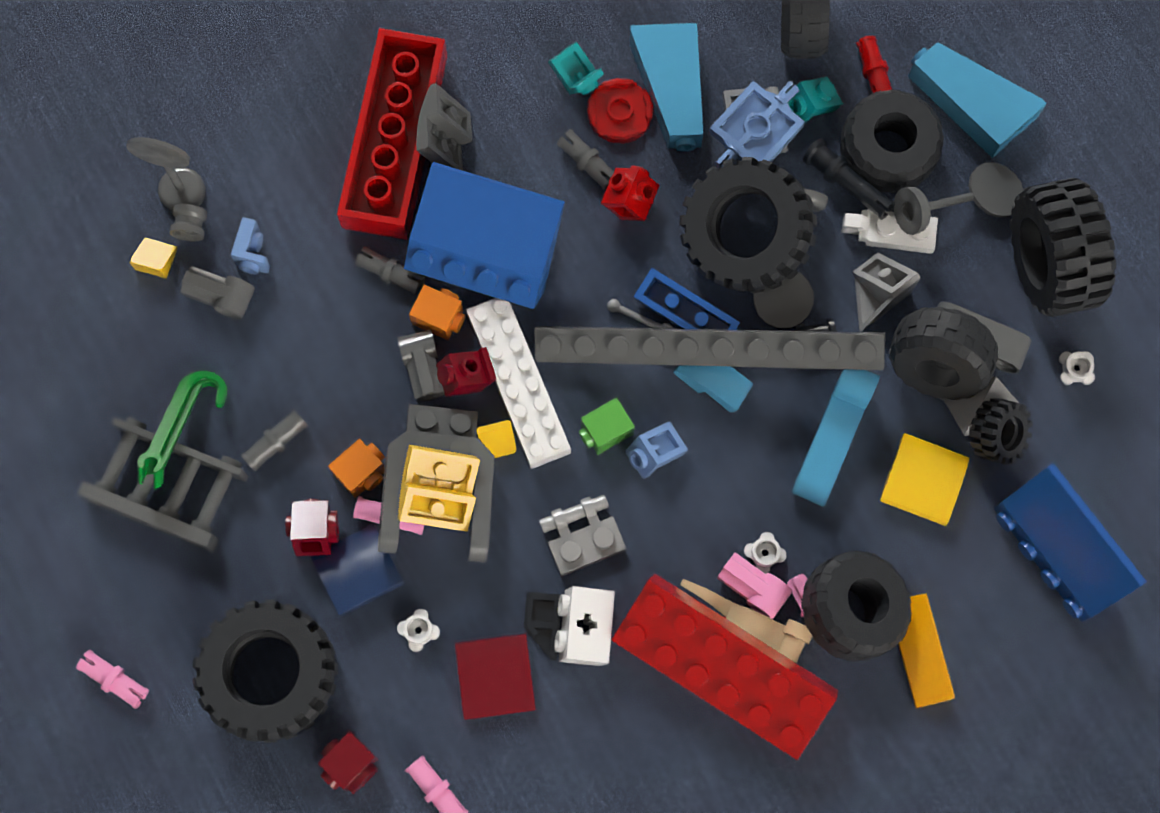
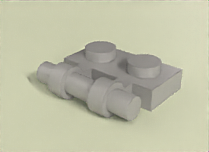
(586, 545)

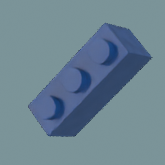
(681, 305)

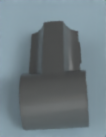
(226, 295)
(420, 358)

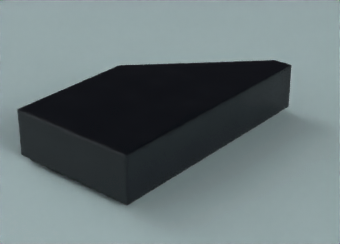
(542, 620)

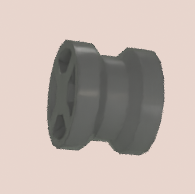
(188, 222)

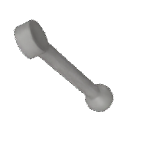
(614, 306)

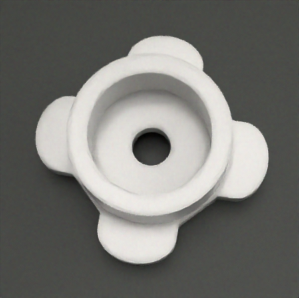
(1081, 359)
(766, 542)
(421, 620)

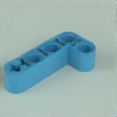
(834, 435)

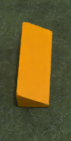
(924, 657)

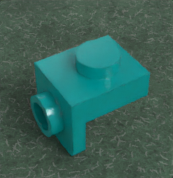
(575, 70)
(815, 98)

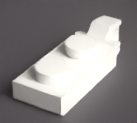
(887, 232)

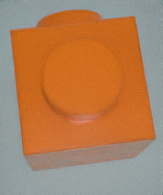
(438, 311)
(359, 467)

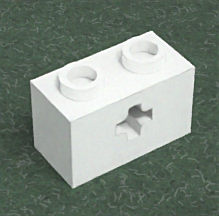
(596, 610)

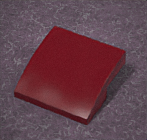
(495, 676)

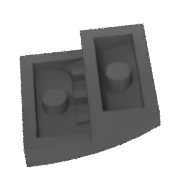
(443, 128)

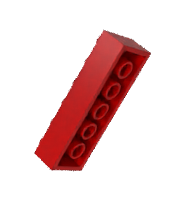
(384, 156)
(725, 666)

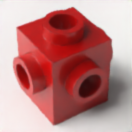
(630, 193)

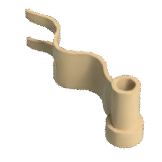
(785, 639)

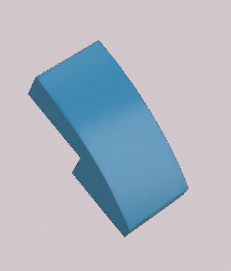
(719, 382)

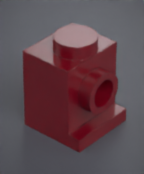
(465, 372)

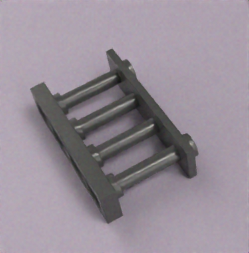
(167, 517)

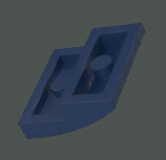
(357, 571)

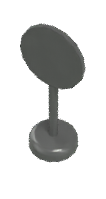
(178, 184)
(990, 186)
(793, 300)

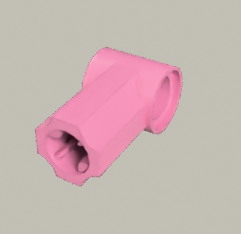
(762, 591)

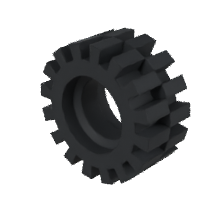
(1001, 431)

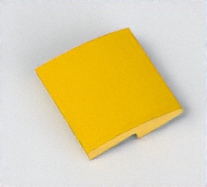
(925, 479)
(438, 488)

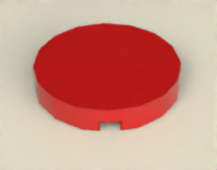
(620, 111)

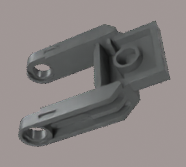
(447, 431)

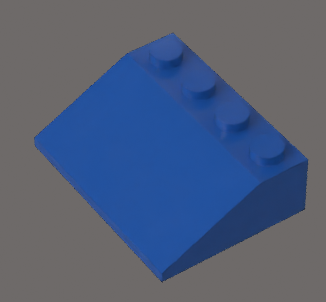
(484, 235)
(1068, 544)

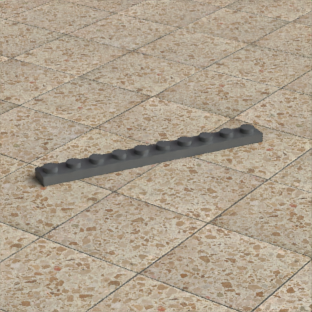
(711, 347)

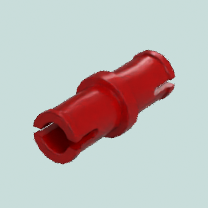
(874, 68)

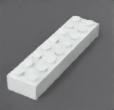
(519, 382)

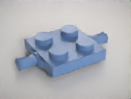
(757, 124)

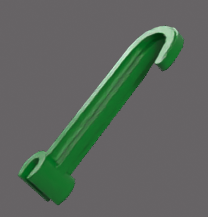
(173, 422)

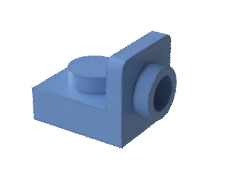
(246, 243)
(655, 449)

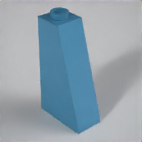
(671, 74)
(975, 97)

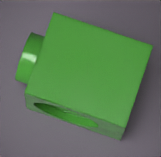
(606, 426)

